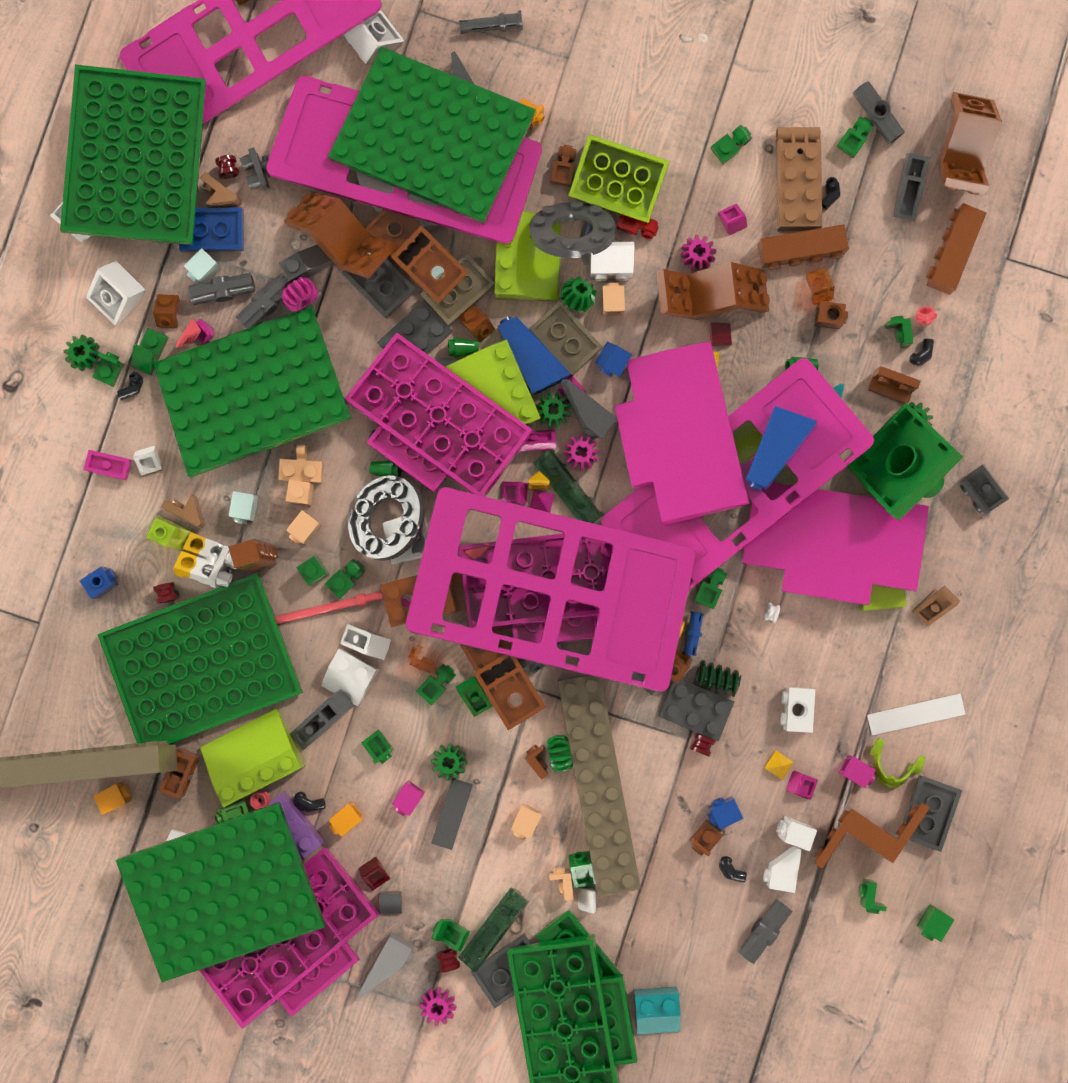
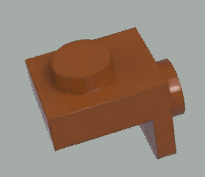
(166, 311)
(477, 323)

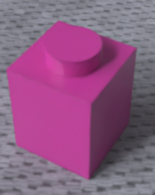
(857, 771)
(407, 799)

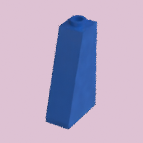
(537, 364)
(780, 442)

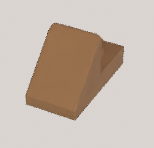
(221, 196)
(190, 513)
(936, 605)

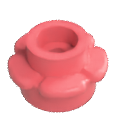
(926, 315)
(255, 797)

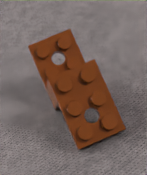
(969, 143)
(339, 234)
(419, 253)
(713, 291)
(395, 590)
(502, 676)
(871, 834)

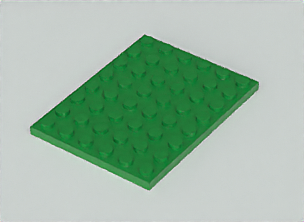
(432, 135)
(133, 155)
(251, 391)
(200, 662)
(220, 892)

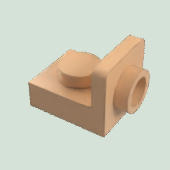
(565, 886)

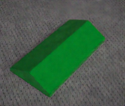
(567, 926)

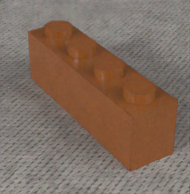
(803, 246)
(956, 248)
(253, 555)

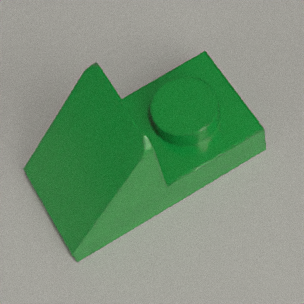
(148, 351)
(474, 696)

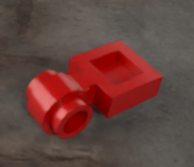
(632, 225)

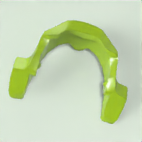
(890, 781)

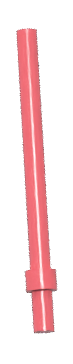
(360, 600)

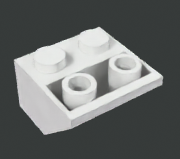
(416, 549)

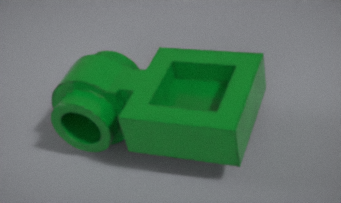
(854, 139)
(727, 147)
(341, 583)
(708, 593)
(432, 688)

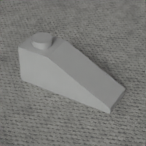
(390, 960)

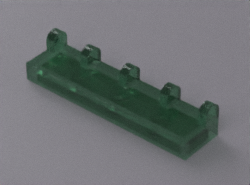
(567, 487)
(493, 929)

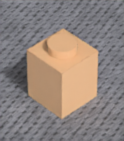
(613, 300)
(300, 492)
(303, 528)
(525, 821)

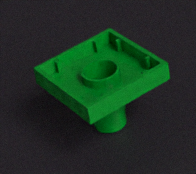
(905, 462)

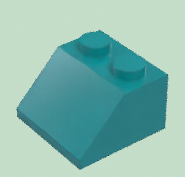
(657, 1010)

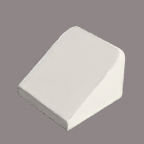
(147, 460)
(587, 899)

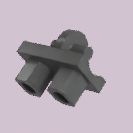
(253, 161)

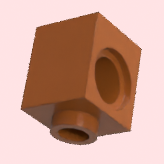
(822, 318)

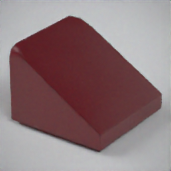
(720, 334)
(373, 873)

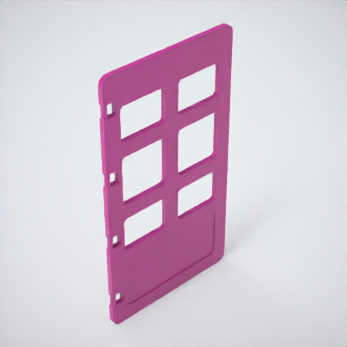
(637, 609)

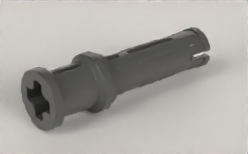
(501, 22)

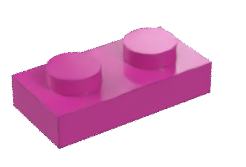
(540, 440)
(107, 465)

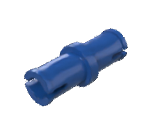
(693, 633)

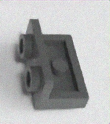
(983, 490)

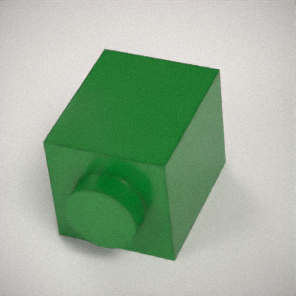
(312, 571)
(935, 923)

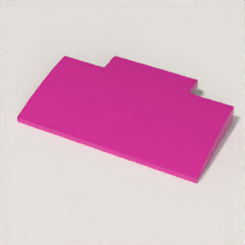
(435, 421)
(681, 434)
(840, 545)
(527, 610)
(304, 964)

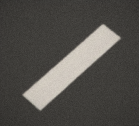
(916, 714)

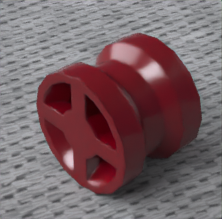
(227, 166)
(165, 593)
(702, 744)
(447, 960)

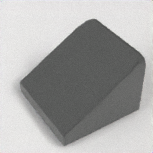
(390, 902)

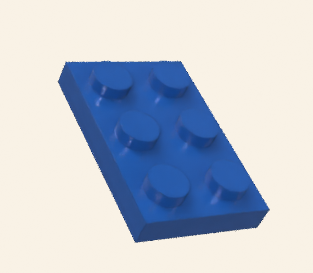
(217, 230)

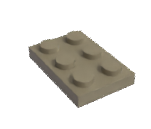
(464, 294)
(566, 338)

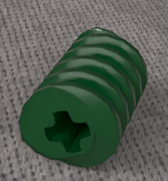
(716, 677)

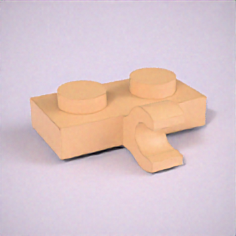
(301, 468)

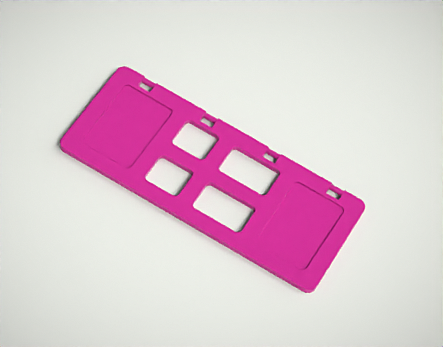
(181, 53)
(311, 130)
(816, 462)

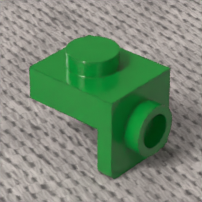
(378, 747)
(867, 893)
(450, 934)

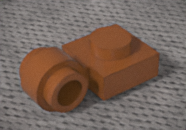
(564, 170)

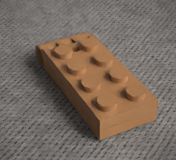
(798, 178)

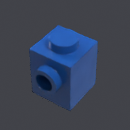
(613, 359)
(99, 582)
(724, 812)

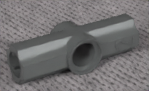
(872, 101)
(221, 288)
(263, 302)
(765, 931)

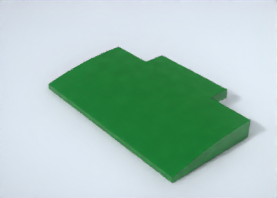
(569, 1014)

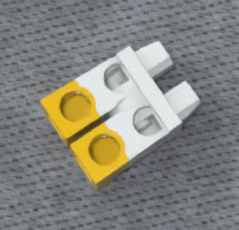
(204, 561)

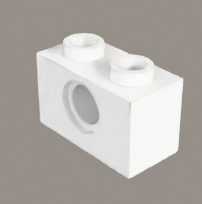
(803, 721)
(796, 833)

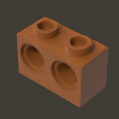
(177, 782)

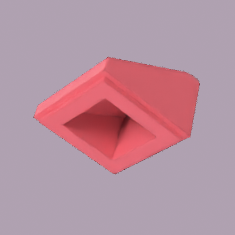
(189, 334)
(474, 553)

